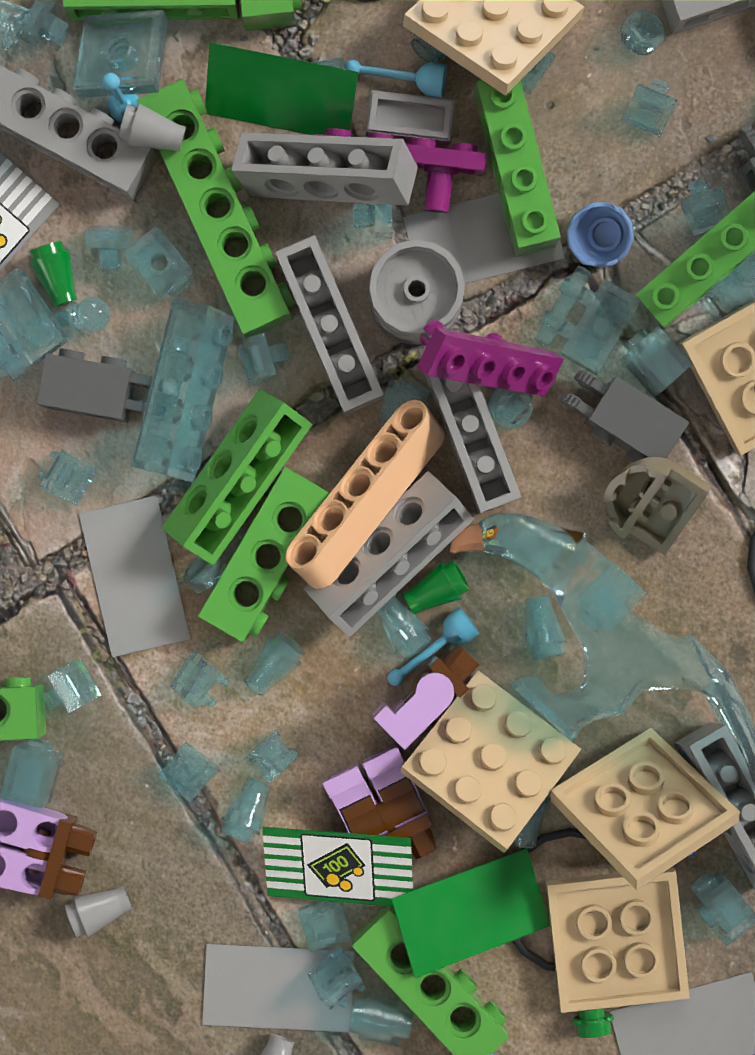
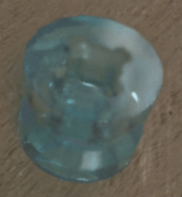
(272, 756)

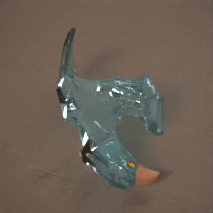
(617, 663)

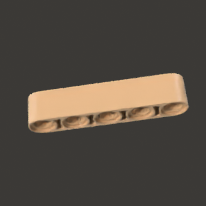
(365, 494)

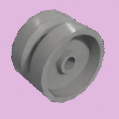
(415, 266)

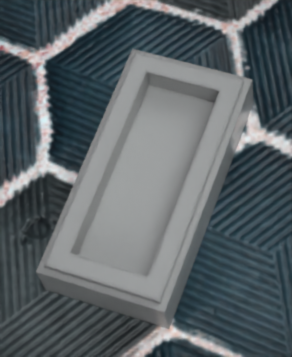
(410, 116)

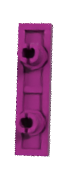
(438, 163)
(487, 361)

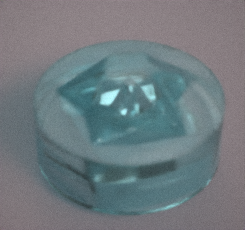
(642, 32)
(510, 408)
(203, 575)

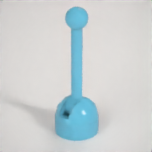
(429, 77)
(118, 102)
(456, 630)

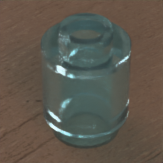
(380, 1020)

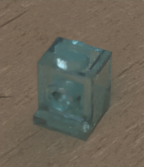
(150, 248)
(722, 906)

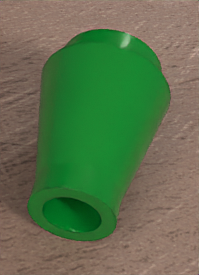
(54, 271)
(438, 587)

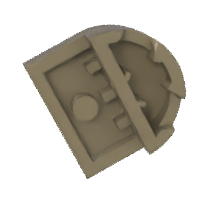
(654, 501)

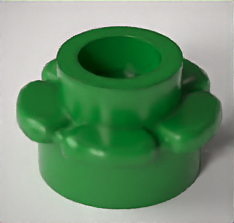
(593, 1023)

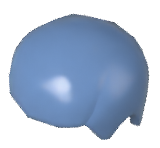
(600, 234)

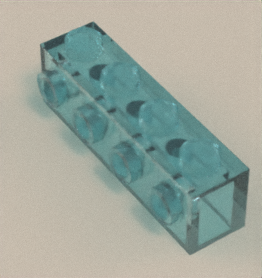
(183, 390)

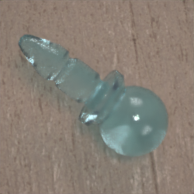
(90, 314)

